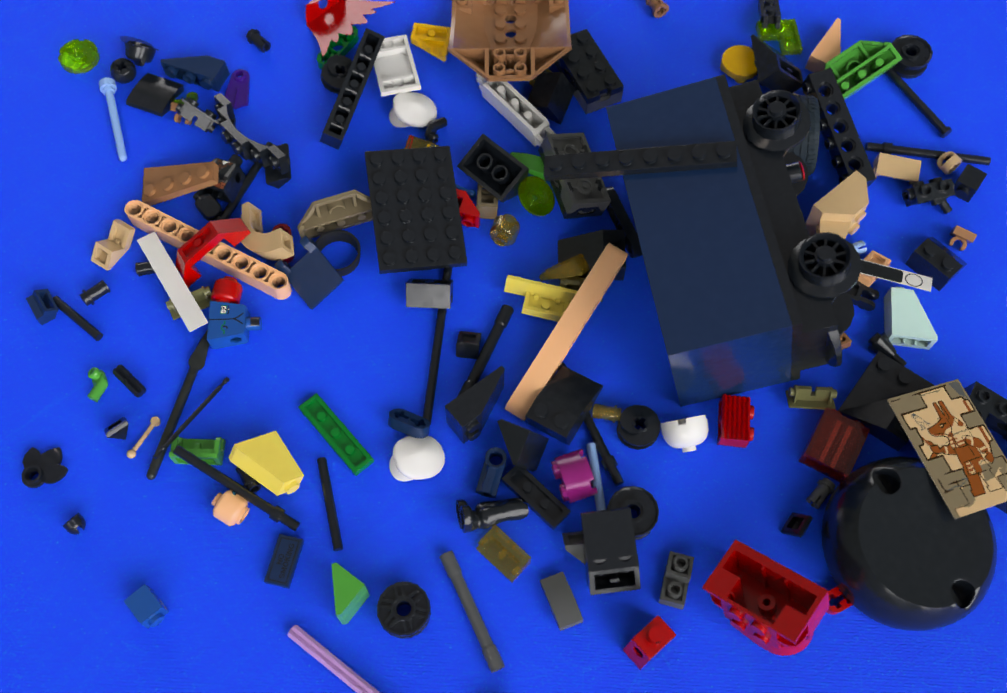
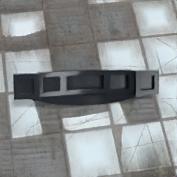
(244, 146)

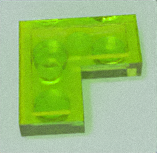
(787, 36)

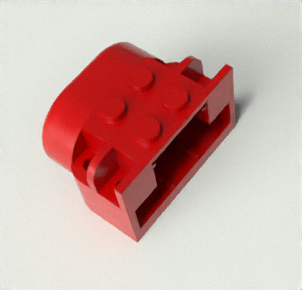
(767, 600)

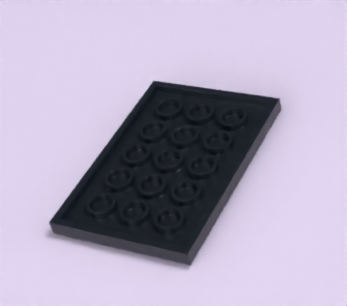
(415, 209)

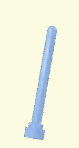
(108, 88)

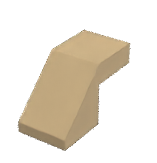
(109, 251)

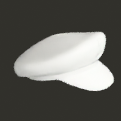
(412, 110)
(416, 458)

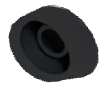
(138, 50)

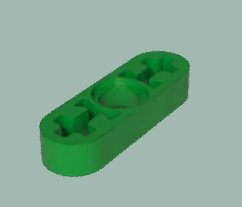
(347, 46)

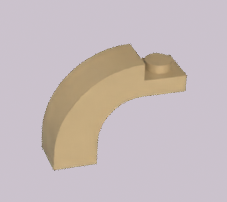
(270, 245)

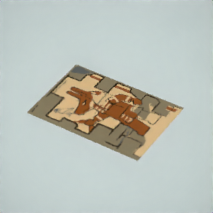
(954, 446)

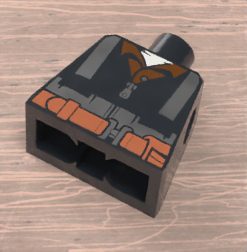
(229, 179)

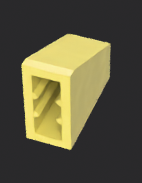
(268, 463)

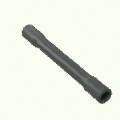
(489, 649)

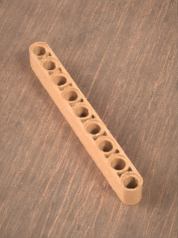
(150, 220)
(566, 330)

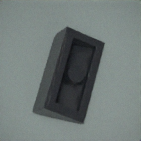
(273, 176)

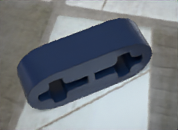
(409, 423)

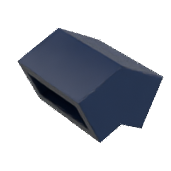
(42, 305)

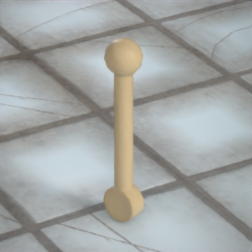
(155, 421)

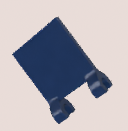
(312, 275)

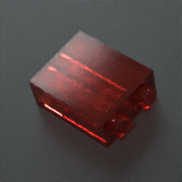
(834, 444)

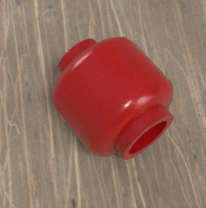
(227, 290)

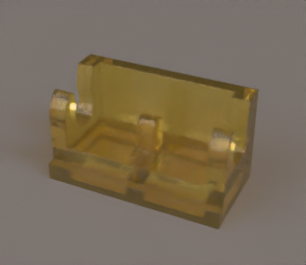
(503, 553)

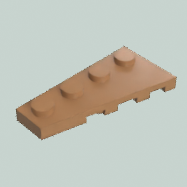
(177, 180)

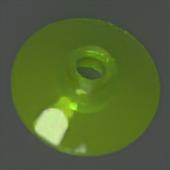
(536, 196)

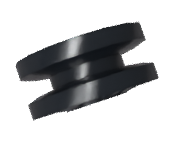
(915, 54)
(642, 503)
(398, 595)

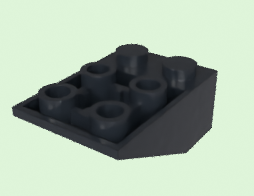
(775, 69)
(610, 551)

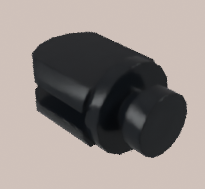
(207, 205)

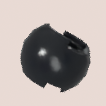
(123, 70)

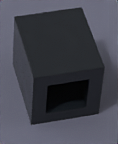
(968, 182)

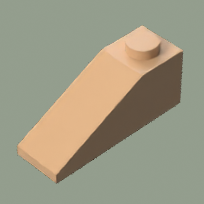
(826, 49)

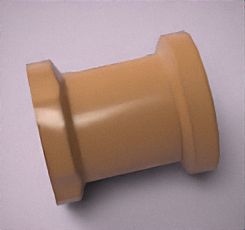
(658, 5)

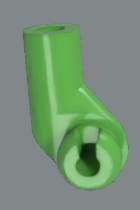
(100, 383)

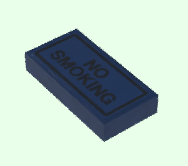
(284, 561)

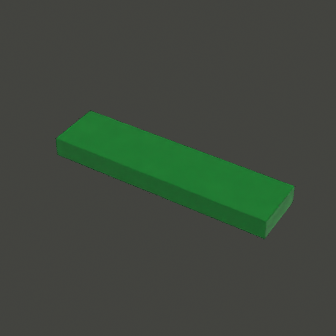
(336, 434)

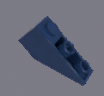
(197, 70)

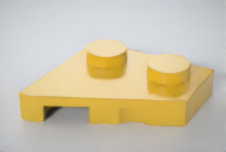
(432, 39)

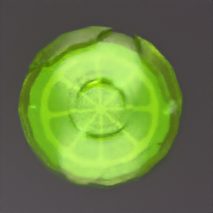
(79, 56)

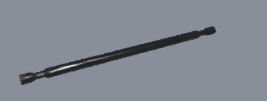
(189, 420)

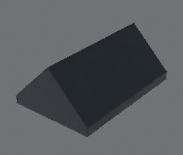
(494, 168)

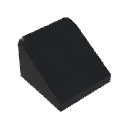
(468, 345)

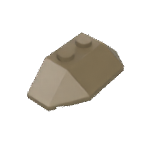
(335, 213)

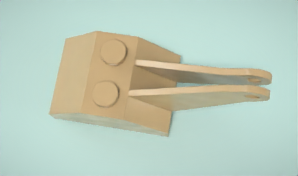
(840, 208)

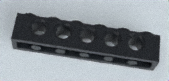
(352, 89)
(841, 120)

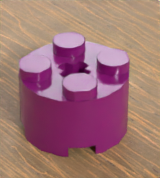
(574, 476)

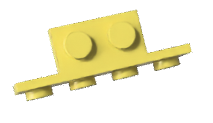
(540, 298)

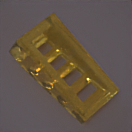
(569, 268)

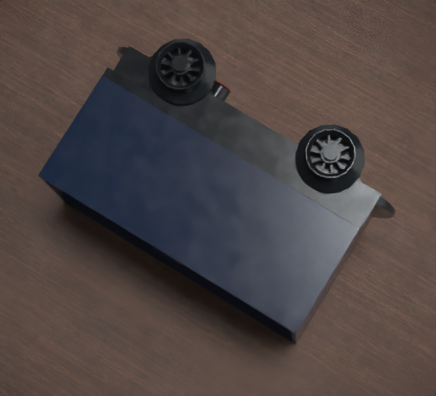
(728, 248)

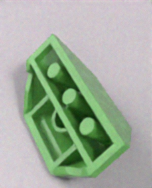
(862, 65)

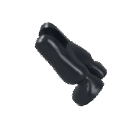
(489, 513)

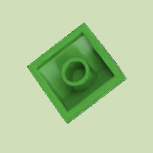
(348, 593)

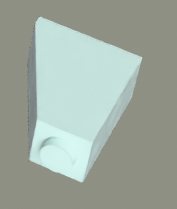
(906, 320)

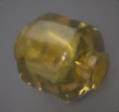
(504, 230)

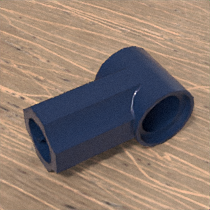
(491, 474)

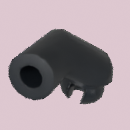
(433, 126)

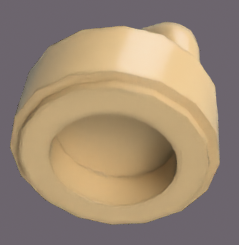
(951, 164)

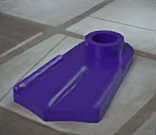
(238, 89)

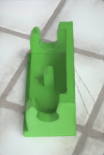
(208, 450)

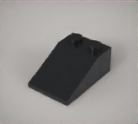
(591, 247)
(563, 404)
(471, 409)

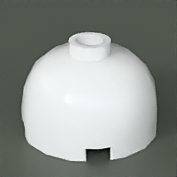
(685, 432)

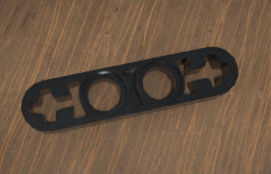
(622, 222)

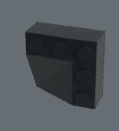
(869, 397)

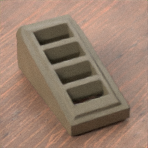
(486, 204)

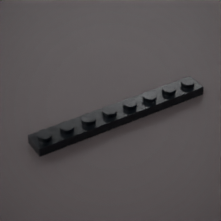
(641, 161)

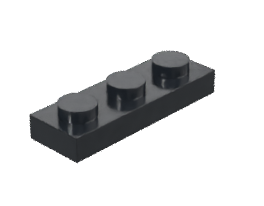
(536, 496)

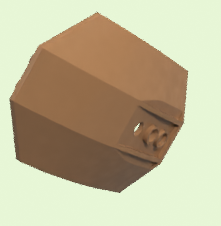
(481, 41)

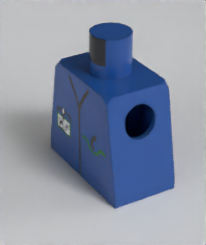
(230, 324)

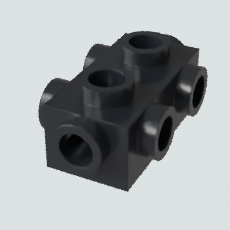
(934, 192)

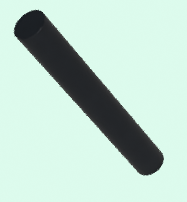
(77, 318)

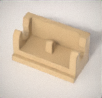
(897, 167)

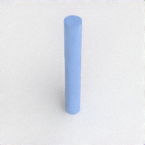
(594, 465)

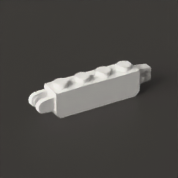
(516, 109)

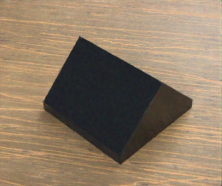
(551, 95)
(523, 445)

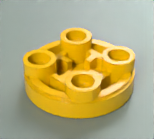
(739, 63)

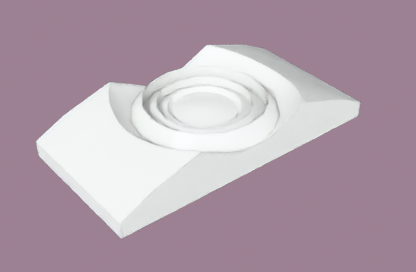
(396, 67)

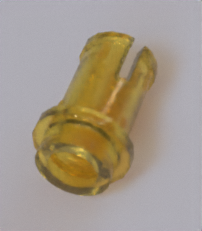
(606, 412)

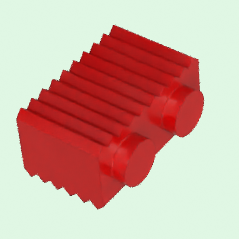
(734, 421)

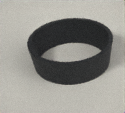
(345, 236)

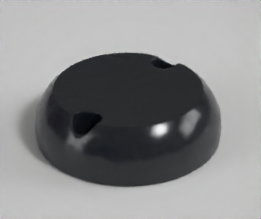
(902, 550)

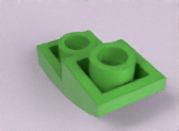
(531, 161)

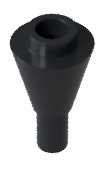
(883, 344)

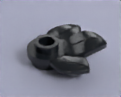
(46, 465)

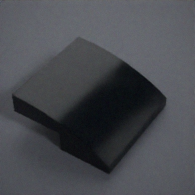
(154, 94)

